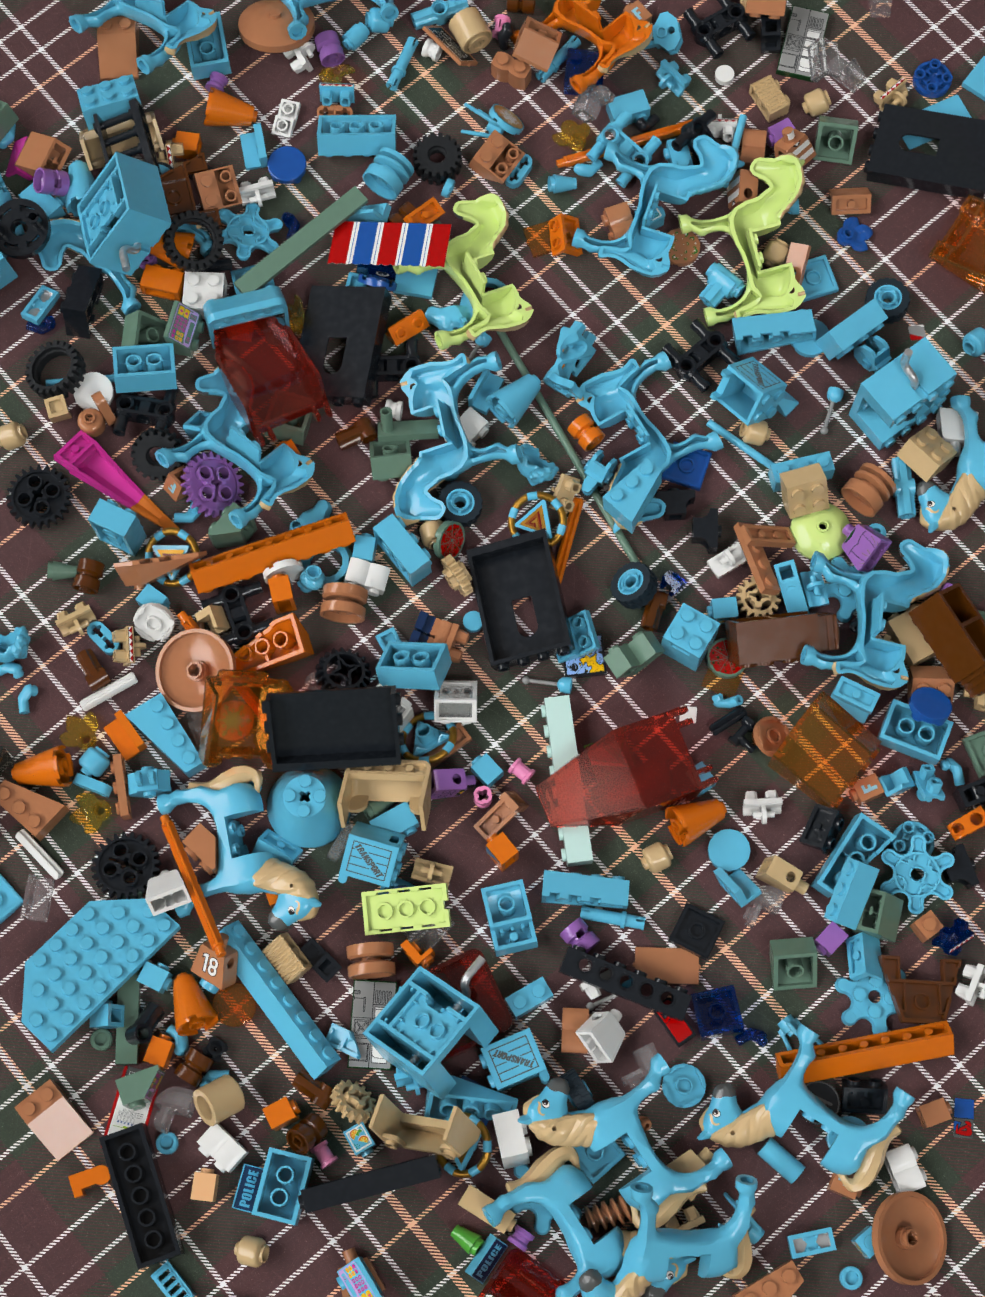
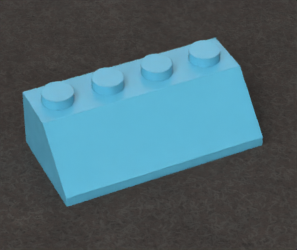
(355, 134)

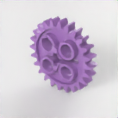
(211, 484)

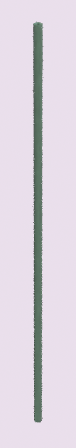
(564, 441)

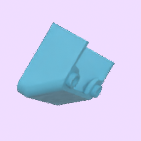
(244, 308)

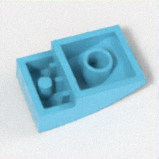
(509, 918)

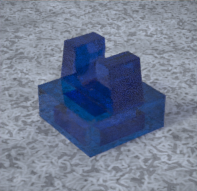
(674, 580)

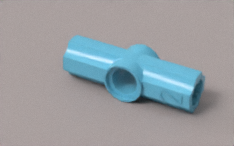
(431, 16)
(905, 489)

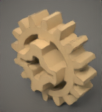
(457, 575)
(750, 598)
(353, 1101)

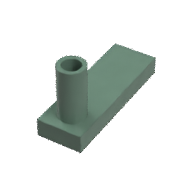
(405, 430)

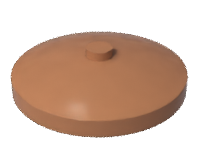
(265, 27)
(186, 663)
(909, 1238)

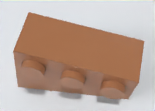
(31, 809)
(777, 1283)

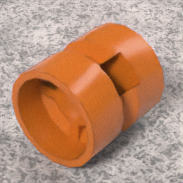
(584, 430)

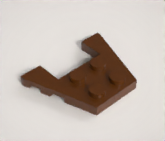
(179, 191)
(920, 999)

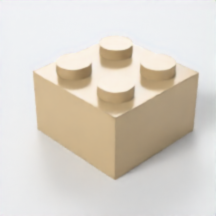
(927, 453)
(804, 490)

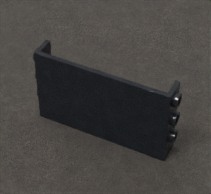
(333, 728)

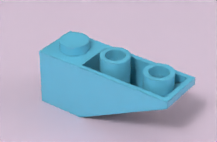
(791, 586)

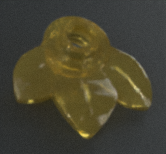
(335, 74)
(572, 135)
(296, 315)
(80, 729)
(88, 814)

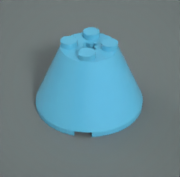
(304, 822)

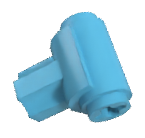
(721, 285)

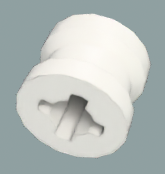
(431, 50)
(397, 408)

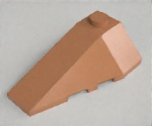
(148, 570)

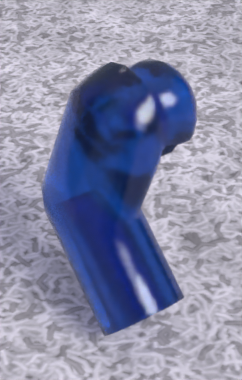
(291, 223)
(44, 327)
(752, 1034)

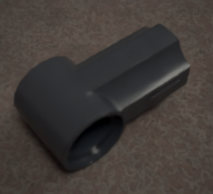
(145, 1024)

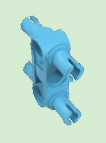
(625, 144)

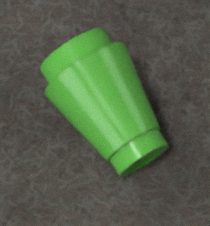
(468, 1240)

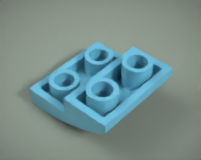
(583, 635)

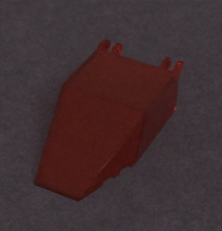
(268, 375)
(625, 775)

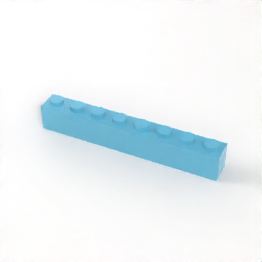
(280, 1004)

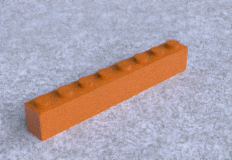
(257, 556)
(873, 1052)

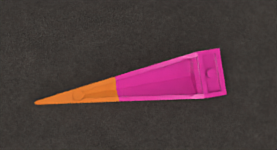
(95, 467)

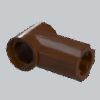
(360, 432)
(653, 611)
(94, 673)
(317, 1091)

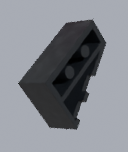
(81, 299)

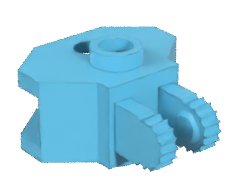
(662, 34)
(874, 354)
(597, 474)
(149, 782)

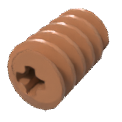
(607, 1214)

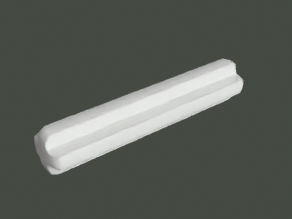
(108, 691)
(39, 854)

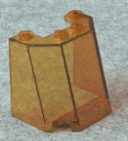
(234, 716)
(825, 752)

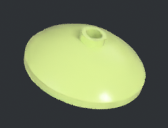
(812, 538)

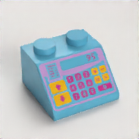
(358, 1280)

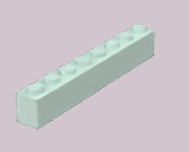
(563, 748)

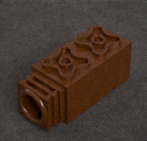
(955, 635)
(779, 637)

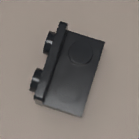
(822, 828)
(864, 1096)

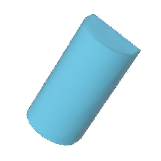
(781, 1160)

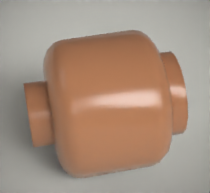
(91, 422)

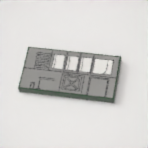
(802, 30)
(367, 1003)

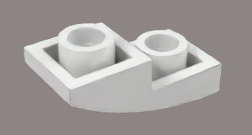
(286, 118)

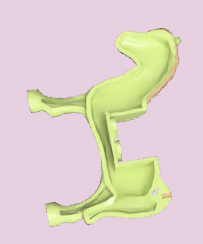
(464, 258)
(769, 288)

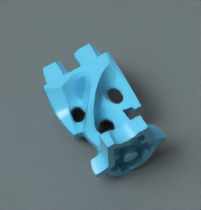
(570, 348)

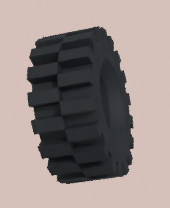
(437, 171)
(141, 452)

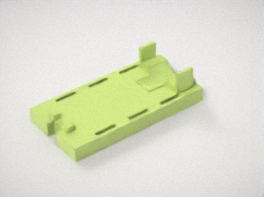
(405, 909)

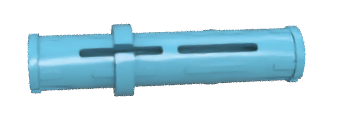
(558, 58)
(399, 70)
(611, 917)

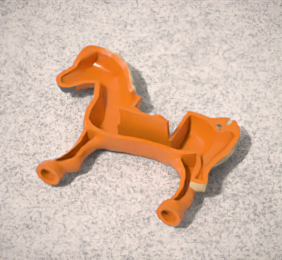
(613, 42)

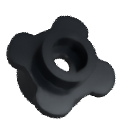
(219, 1045)

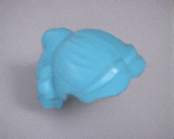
(534, 467)
(14, 645)

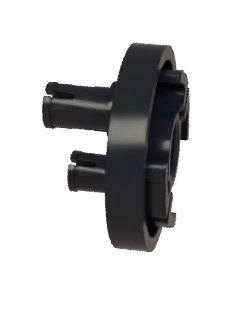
(38, 225)

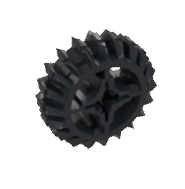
(345, 663)

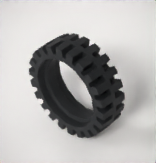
(213, 229)
(44, 356)

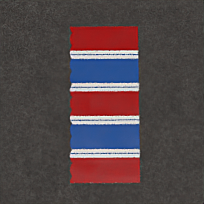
(390, 244)

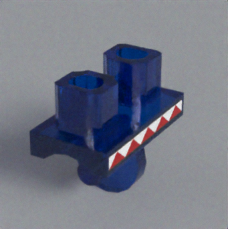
(953, 938)

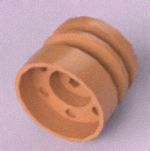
(868, 489)

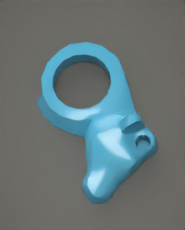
(455, 316)
(319, 512)

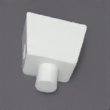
(951, 428)
(166, 892)
(602, 1035)

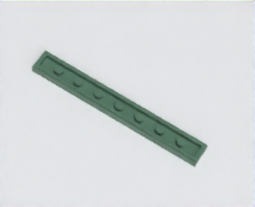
(302, 241)
(130, 997)

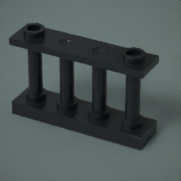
(140, 130)

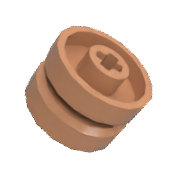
(344, 603)
(370, 960)

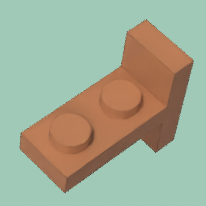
(500, 814)

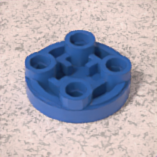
(932, 79)
(287, 165)
(930, 706)

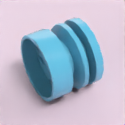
(388, 173)

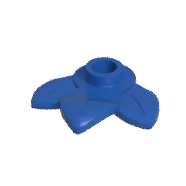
(854, 234)

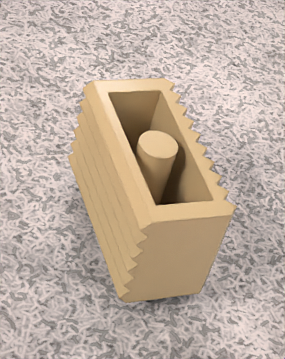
(769, 98)
(287, 958)

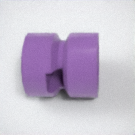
(329, 47)
(51, 182)
(587, 940)

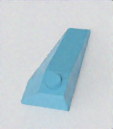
(470, 1099)

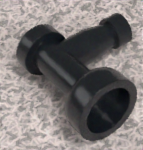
(738, 738)

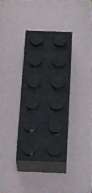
(142, 1196)

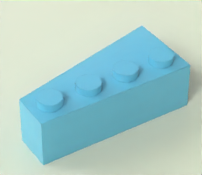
(772, 330)
(164, 730)
(860, 841)
(585, 890)

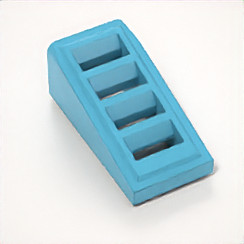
(173, 1272)

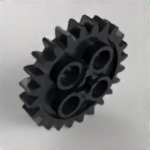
(23, 489)
(117, 882)

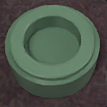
(101, 1039)

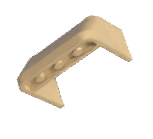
(92, 147)
(388, 783)
(423, 1133)

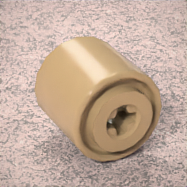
(470, 30)
(219, 1100)

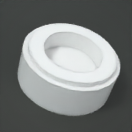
(724, 75)

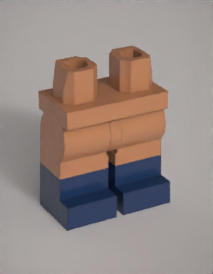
(434, 630)

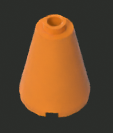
(228, 110)
(183, 243)
(45, 769)
(693, 819)
(191, 1006)

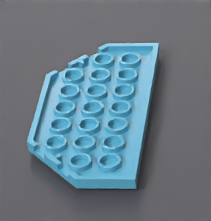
(88, 964)

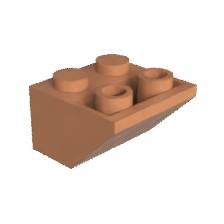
(773, 8)
(536, 44)
(42, 152)
(496, 158)
(217, 188)
(932, 677)
(203, 846)

